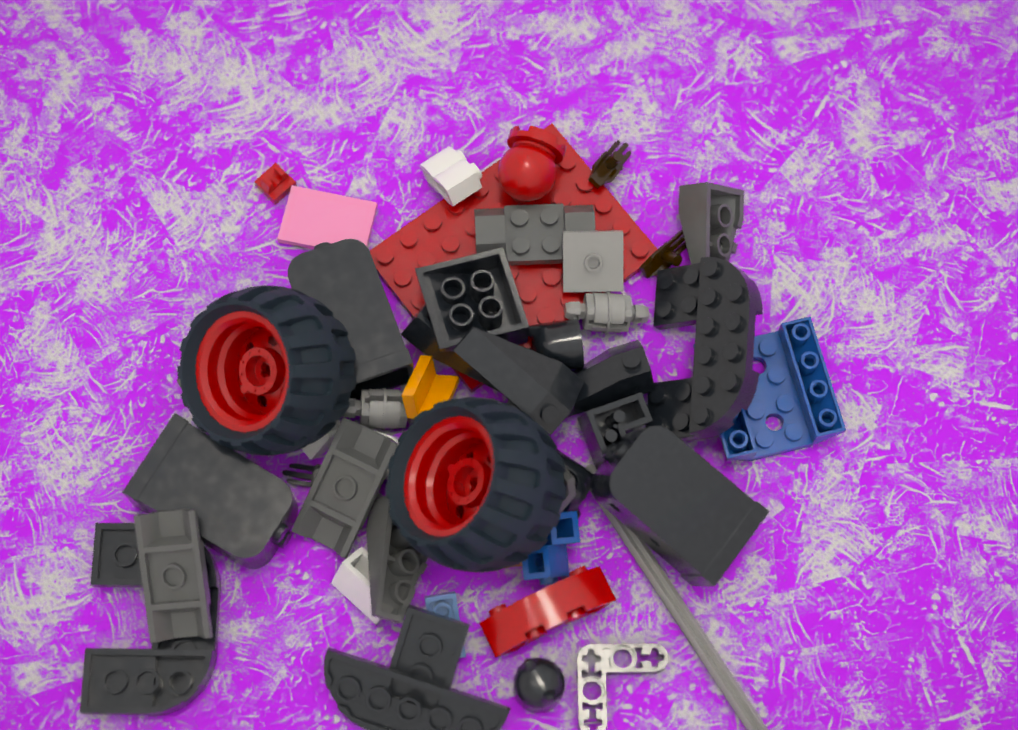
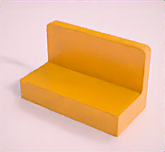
(427, 387)

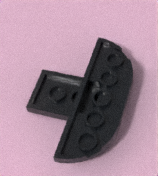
(416, 686)

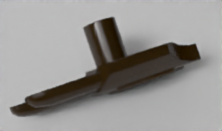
(608, 166)
(665, 256)

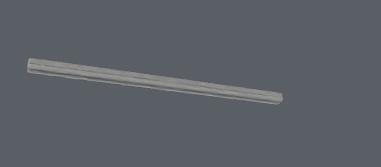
(687, 623)

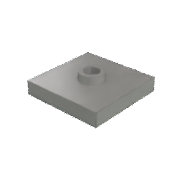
(592, 261)

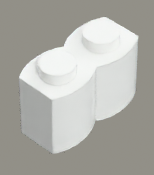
(452, 175)

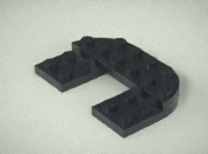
(724, 309)
(144, 679)

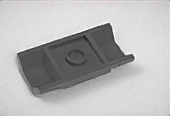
(530, 231)
(345, 487)
(173, 574)

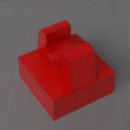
(275, 183)

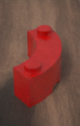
(546, 609)

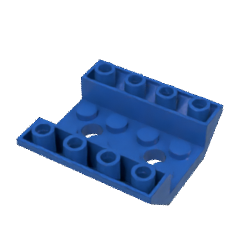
(791, 389)

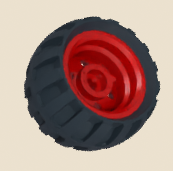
(272, 352)
(475, 485)

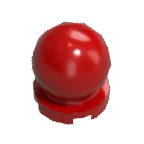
(529, 165)

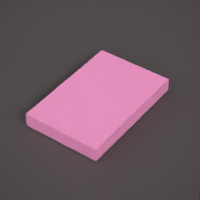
(325, 217)

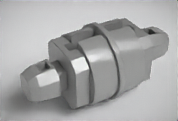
(606, 312)
(379, 409)

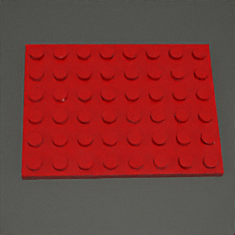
(449, 234)

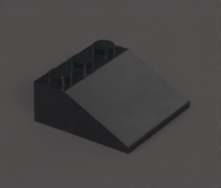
(472, 293)

